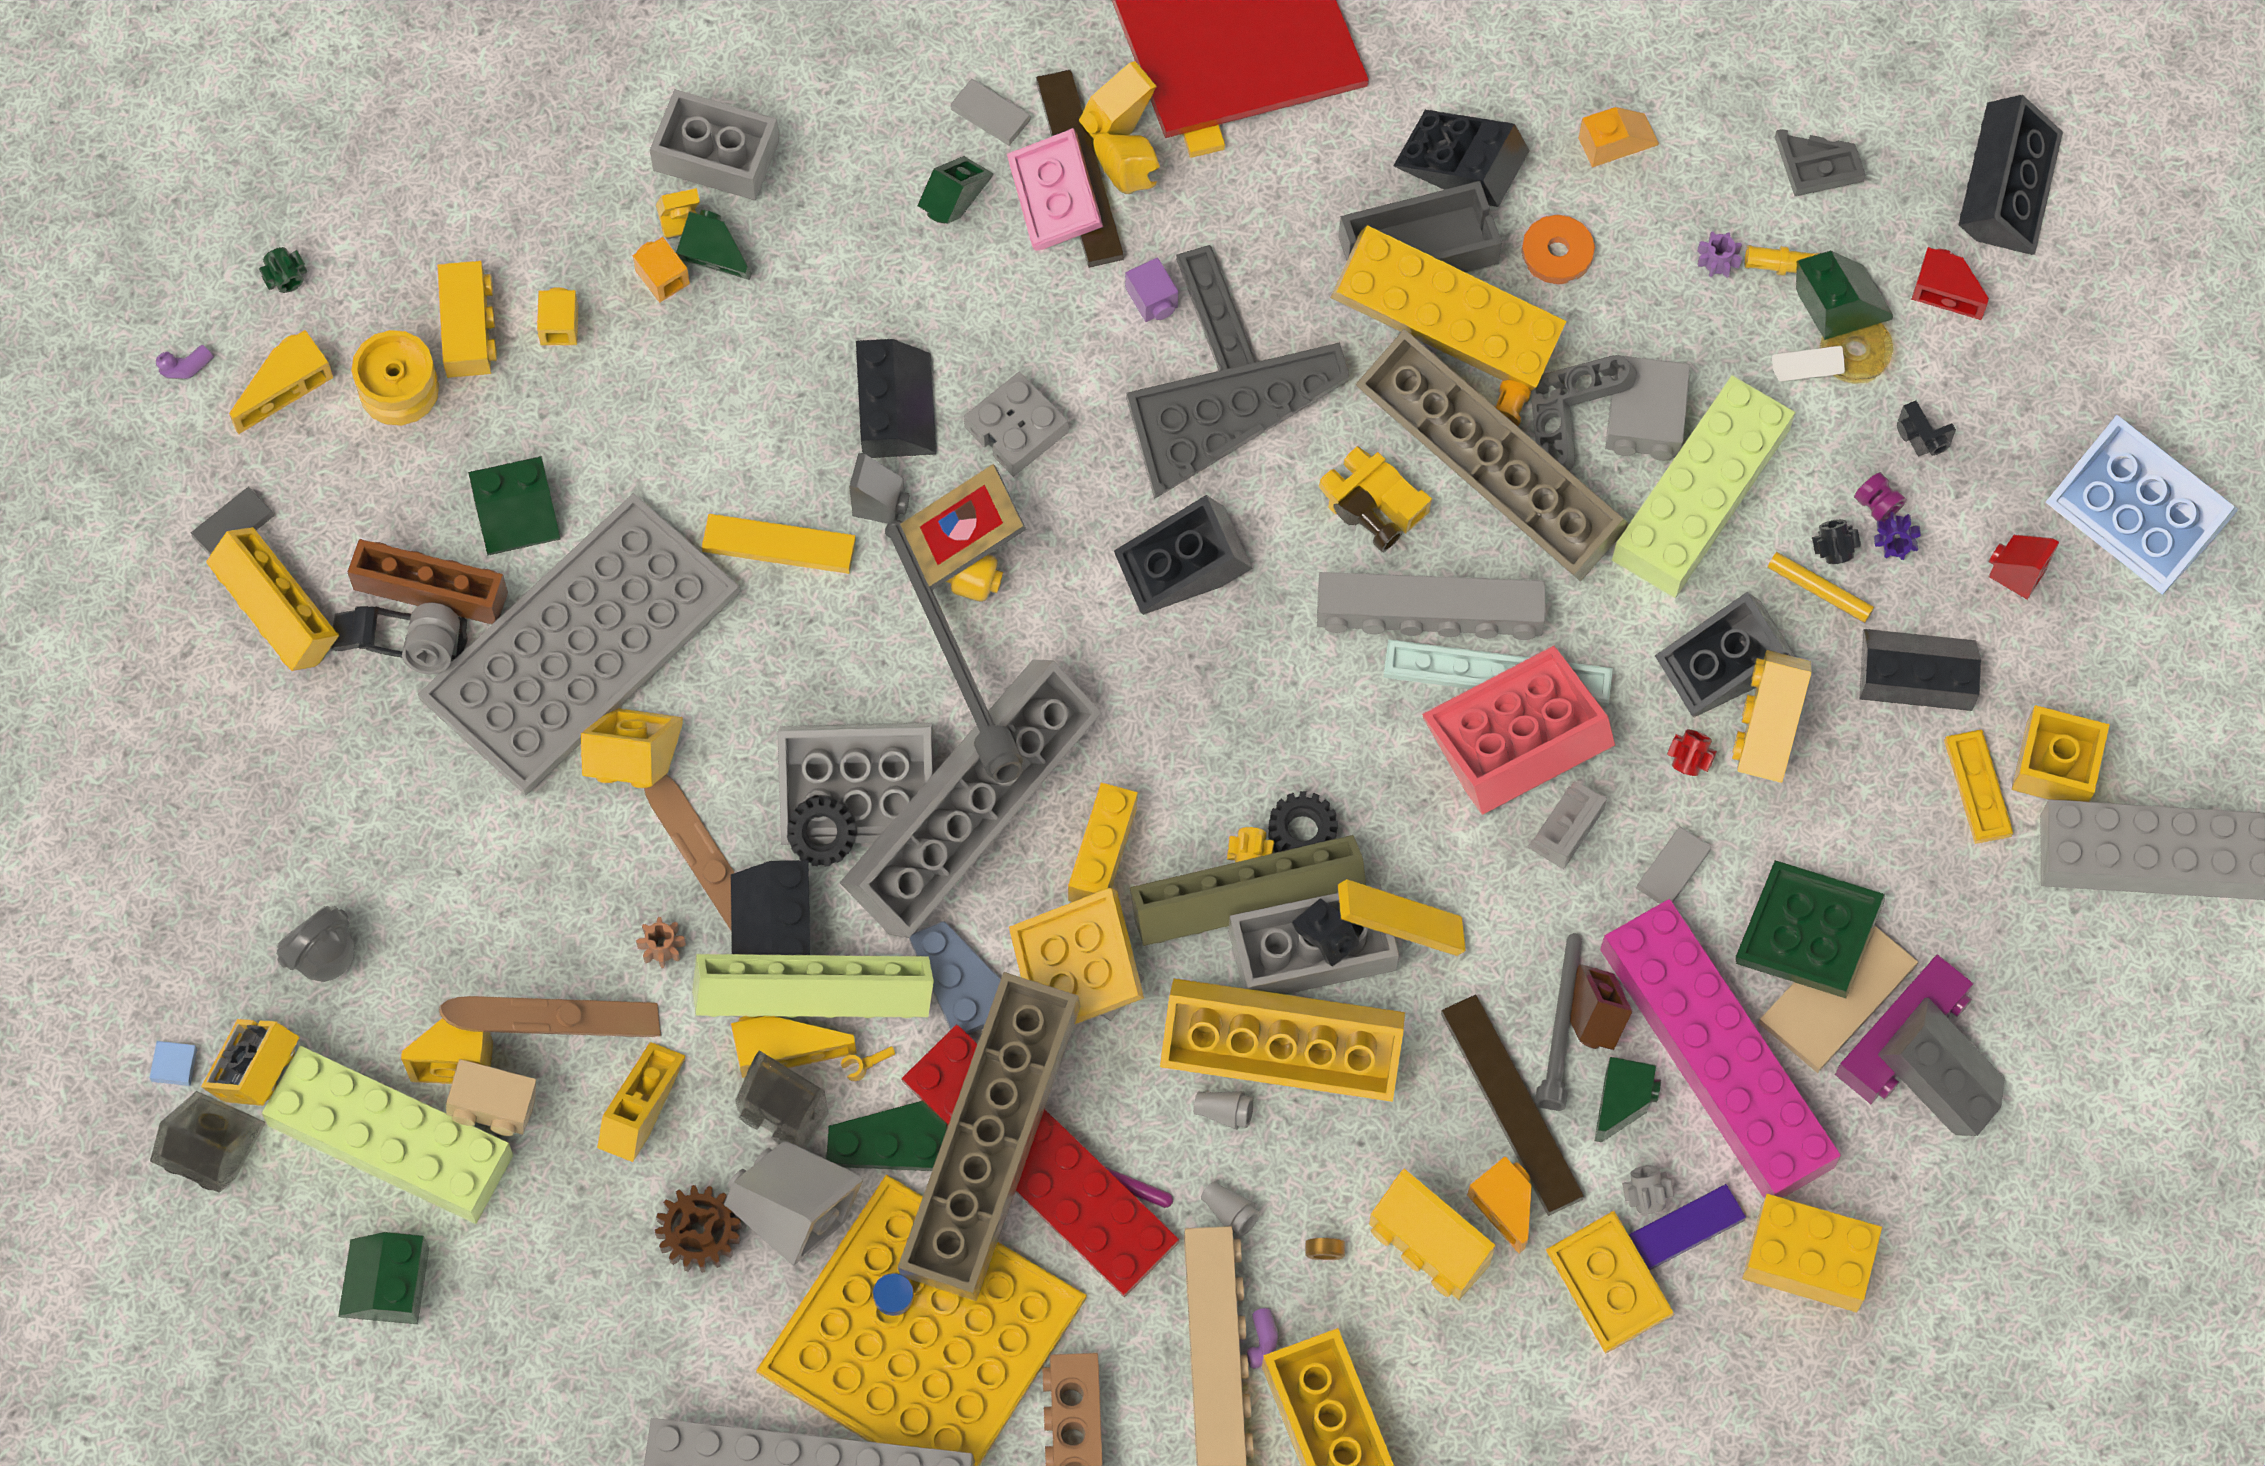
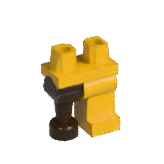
(1374, 487)

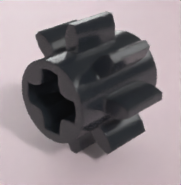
(1836, 541)

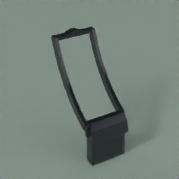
(358, 630)

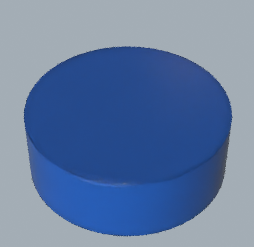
(893, 1294)

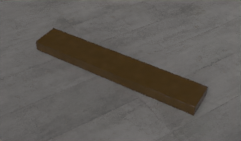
(1062, 114)
(1512, 1105)

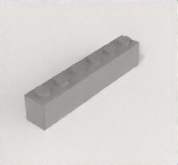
(1431, 605)

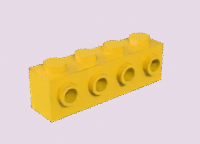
(272, 599)

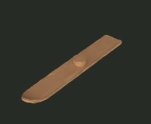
(693, 842)
(552, 1016)

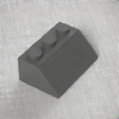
(1945, 1070)

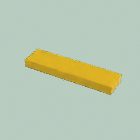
(778, 543)
(1401, 917)

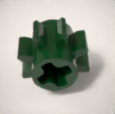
(283, 270)

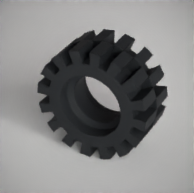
(826, 807)
(1301, 807)

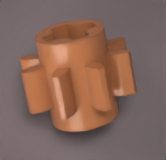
(670, 946)

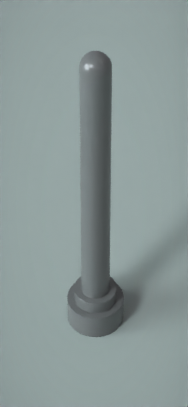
(1551, 1092)

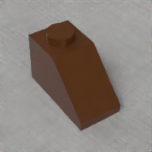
(1598, 1008)

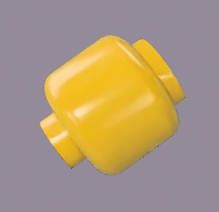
(978, 579)

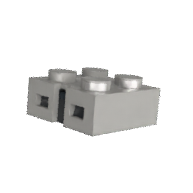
(1016, 423)

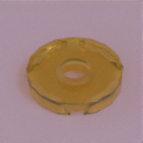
(1871, 363)

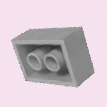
(714, 144)

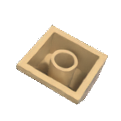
(491, 1098)

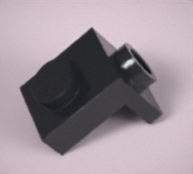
(1915, 428)
(1327, 931)

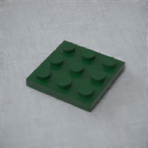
(1810, 929)

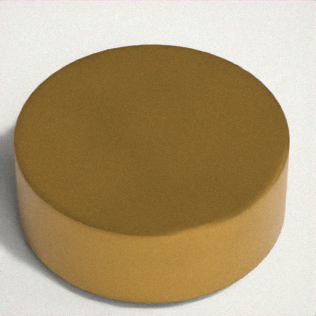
(1324, 1249)

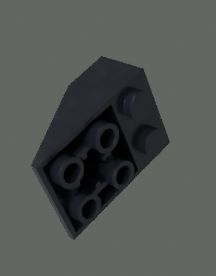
(1464, 150)

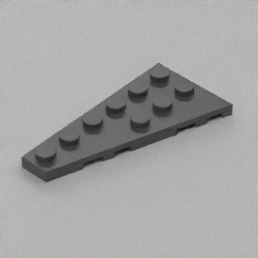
(1210, 415)

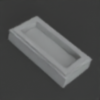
(990, 112)
(1673, 866)

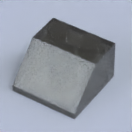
(781, 1102)
(205, 1141)

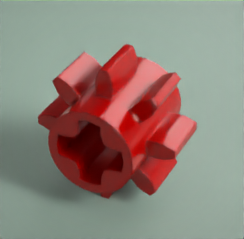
(1691, 752)

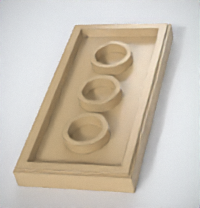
(1820, 1023)

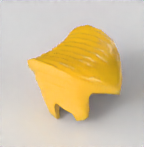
(1126, 160)

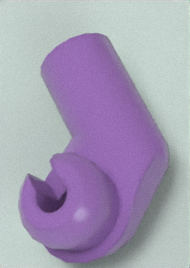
(183, 367)
(1267, 1337)

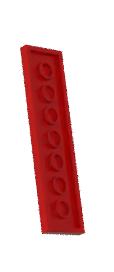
(1059, 1179)

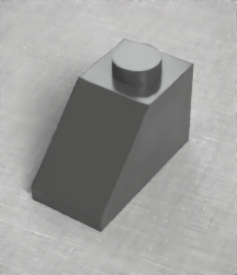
(876, 491)

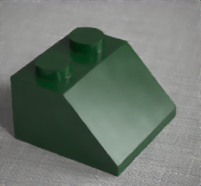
(1839, 294)
(514, 505)
(385, 1278)

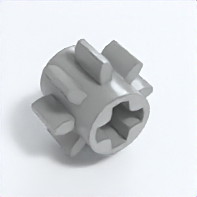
(1648, 1189)

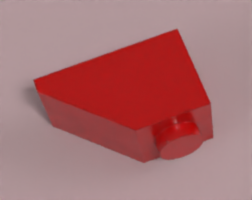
(1949, 284)
(2022, 562)

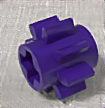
(1897, 546)

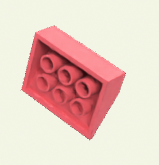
(1519, 729)

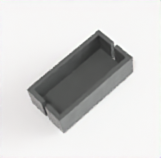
(1437, 223)

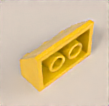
(1431, 1236)

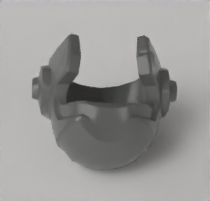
(319, 946)

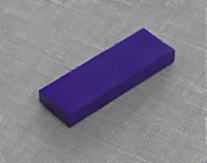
(1687, 1227)

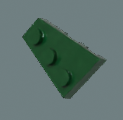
(889, 1139)

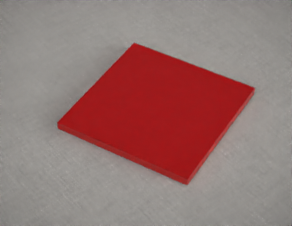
(1238, 56)

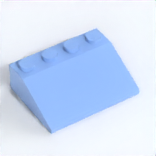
(2141, 505)

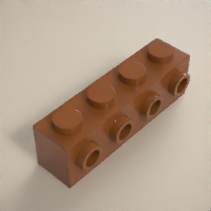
(426, 579)

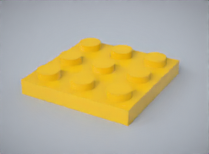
(1081, 952)

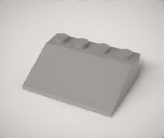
(862, 765)

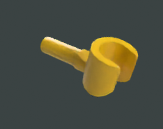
(866, 1062)

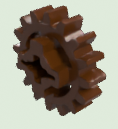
(686, 1237)

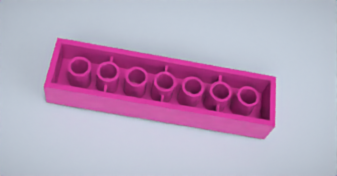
(1719, 1051)

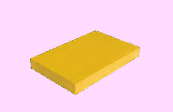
(1609, 1282)

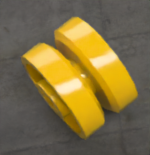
(395, 377)

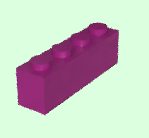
(1863, 1067)

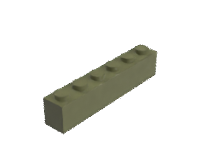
(1210, 896)

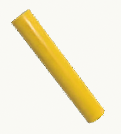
(1820, 587)

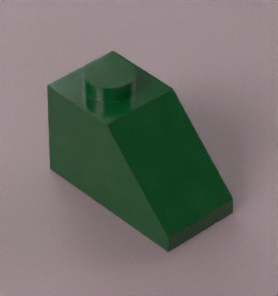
(953, 189)
(710, 244)
(1625, 1095)

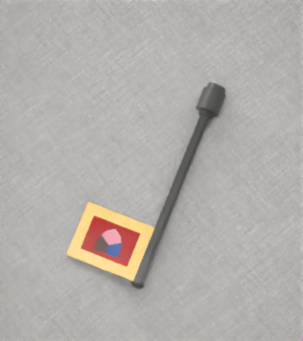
(937, 547)

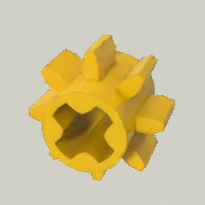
(1249, 844)

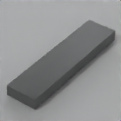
(1215, 308)

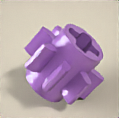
(1715, 263)

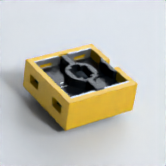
(251, 1062)

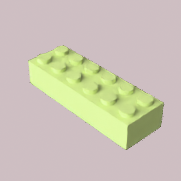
(1703, 486)
(387, 1134)

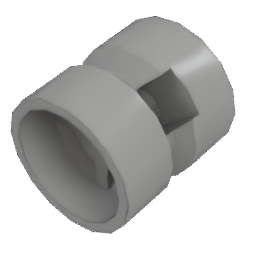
(430, 638)

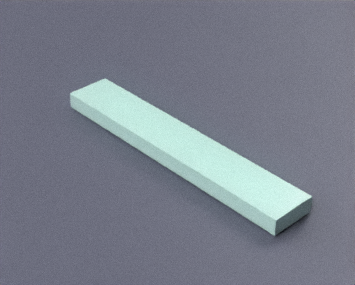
(1470, 668)

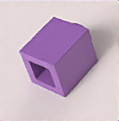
(1152, 290)

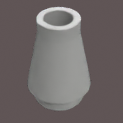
(1226, 1108)
(1231, 1208)

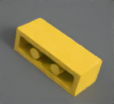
(466, 319)
(1103, 841)

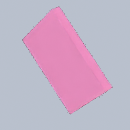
(1054, 190)

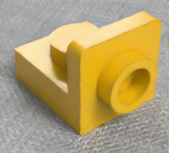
(674, 210)

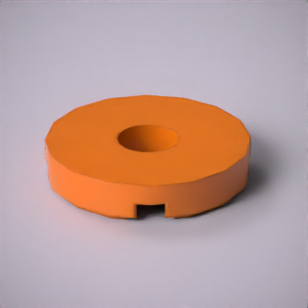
(1558, 230)

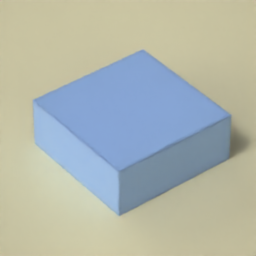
(173, 1063)

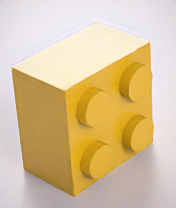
(2060, 756)

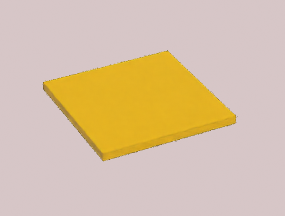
(941, 1369)

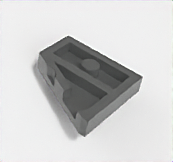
(1818, 163)

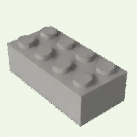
(1283, 962)

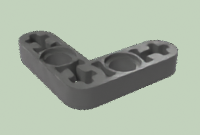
(1559, 401)

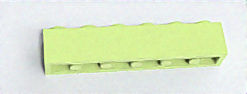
(812, 985)

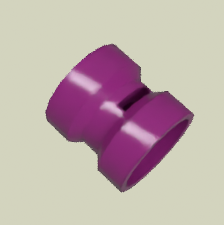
(1879, 497)

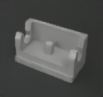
(1568, 824)

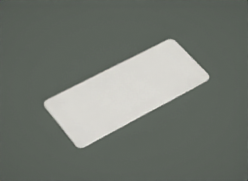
(1808, 363)

